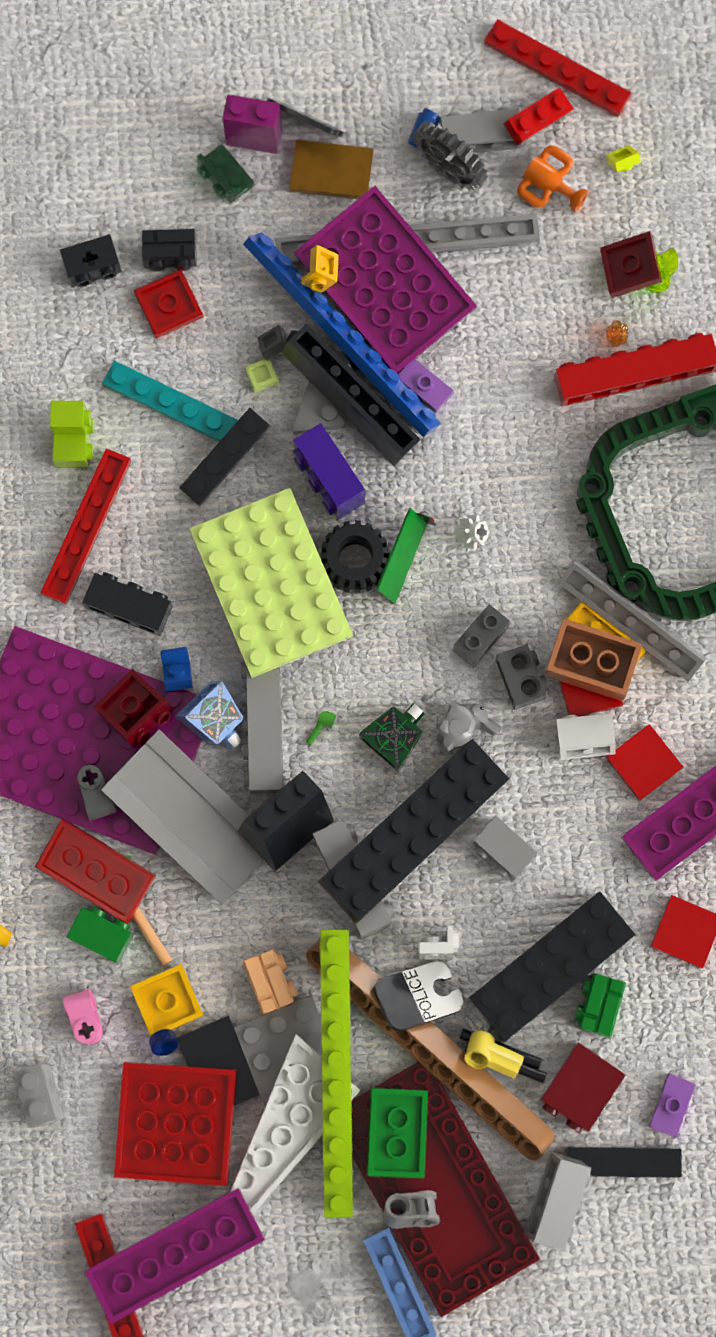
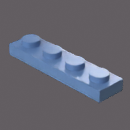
(399, 1285)

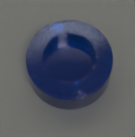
(163, 1042)

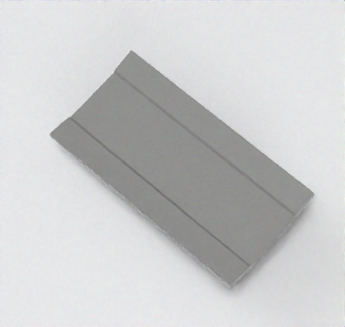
(185, 815)

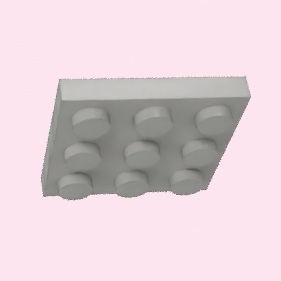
(269, 1037)

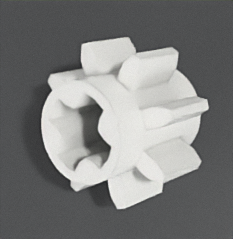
(471, 531)

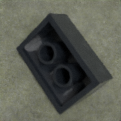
(287, 821)

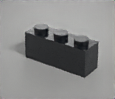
(128, 603)

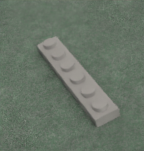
(632, 620)

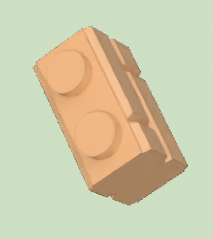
(269, 981)

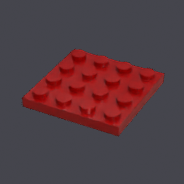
(175, 1124)

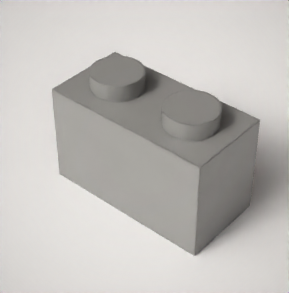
(504, 849)

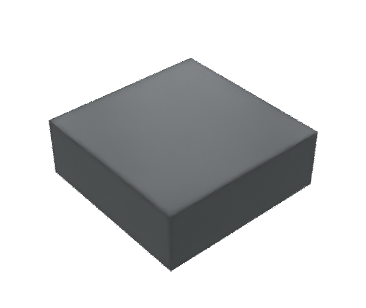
(272, 342)

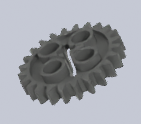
(438, 144)

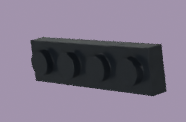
(225, 456)

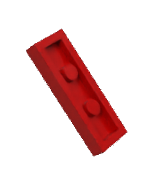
(538, 116)

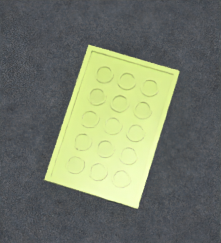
(271, 582)

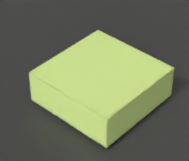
(261, 375)

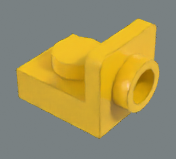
(322, 269)

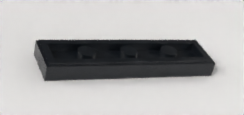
(630, 1161)

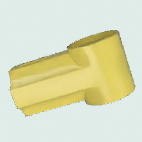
(484, 1053)

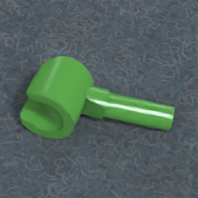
(325, 719)

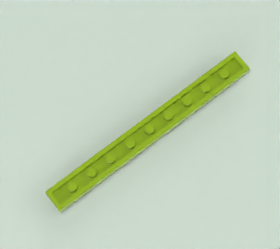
(336, 1073)

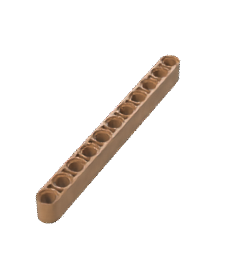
(447, 1064)

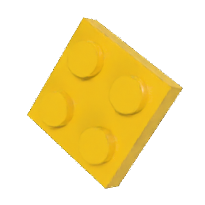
(167, 1000)

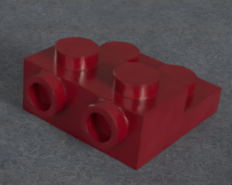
(134, 708)

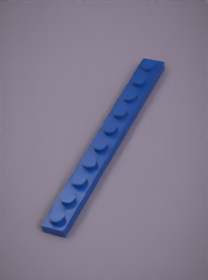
(342, 334)

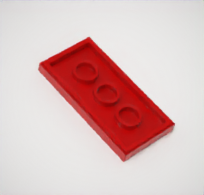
(95, 871)

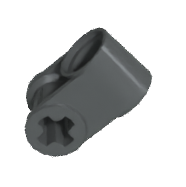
(95, 801)

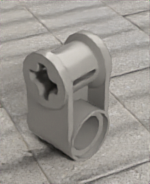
(417, 1209)

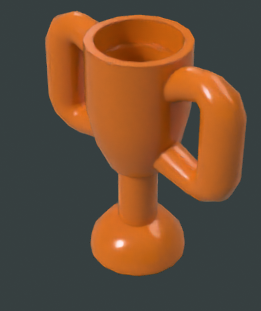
(550, 180)

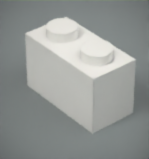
(586, 736)

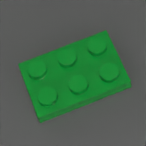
(397, 1133)

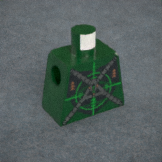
(394, 735)

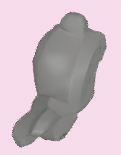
(461, 724)

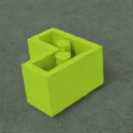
(71, 430)

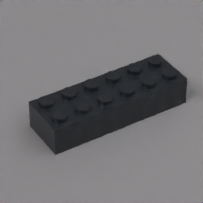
(552, 966)

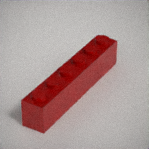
(635, 369)

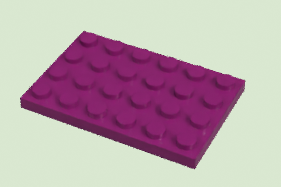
(389, 280)

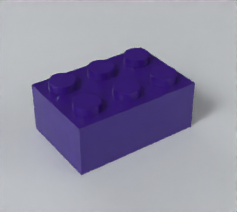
(328, 472)

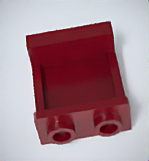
(582, 1088)

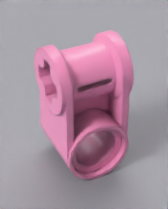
(83, 1011)

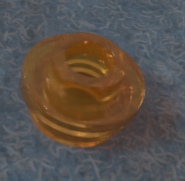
(617, 333)

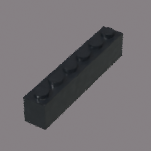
(350, 395)

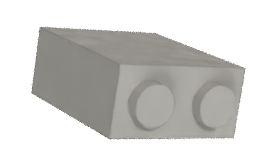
(38, 1095)

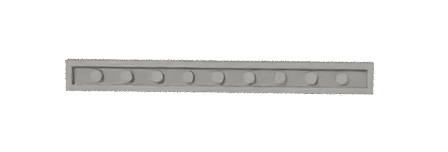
(453, 235)

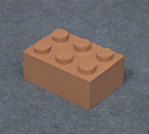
(593, 660)

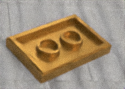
(331, 169)

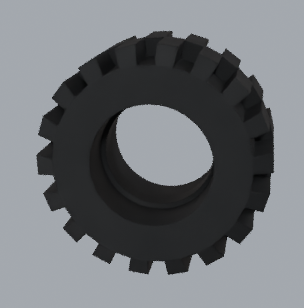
(354, 535)

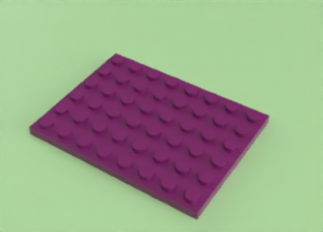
(55, 731)

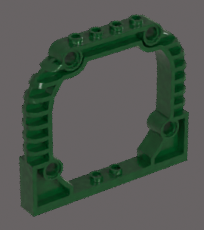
(602, 525)

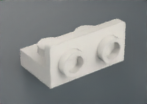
(435, 949)

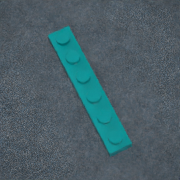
(168, 401)

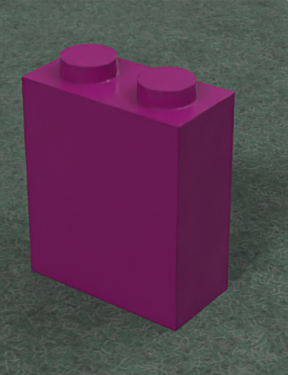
(252, 124)

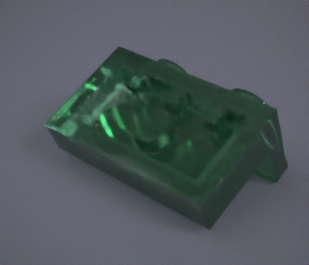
(225, 173)

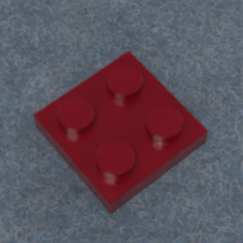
(631, 264)

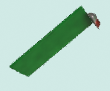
(403, 553)

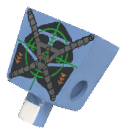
(213, 716)

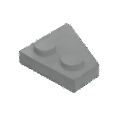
(316, 410)

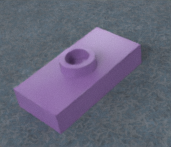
(426, 385)
(672, 1105)

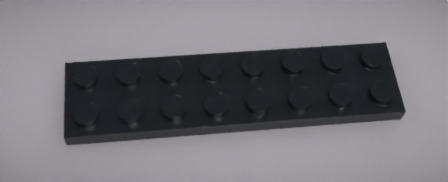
(413, 831)

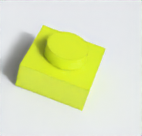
(623, 158)

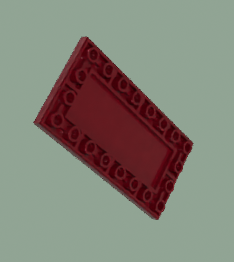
(478, 1231)

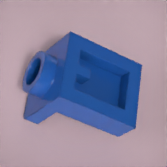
(176, 669)

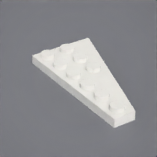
(287, 1125)

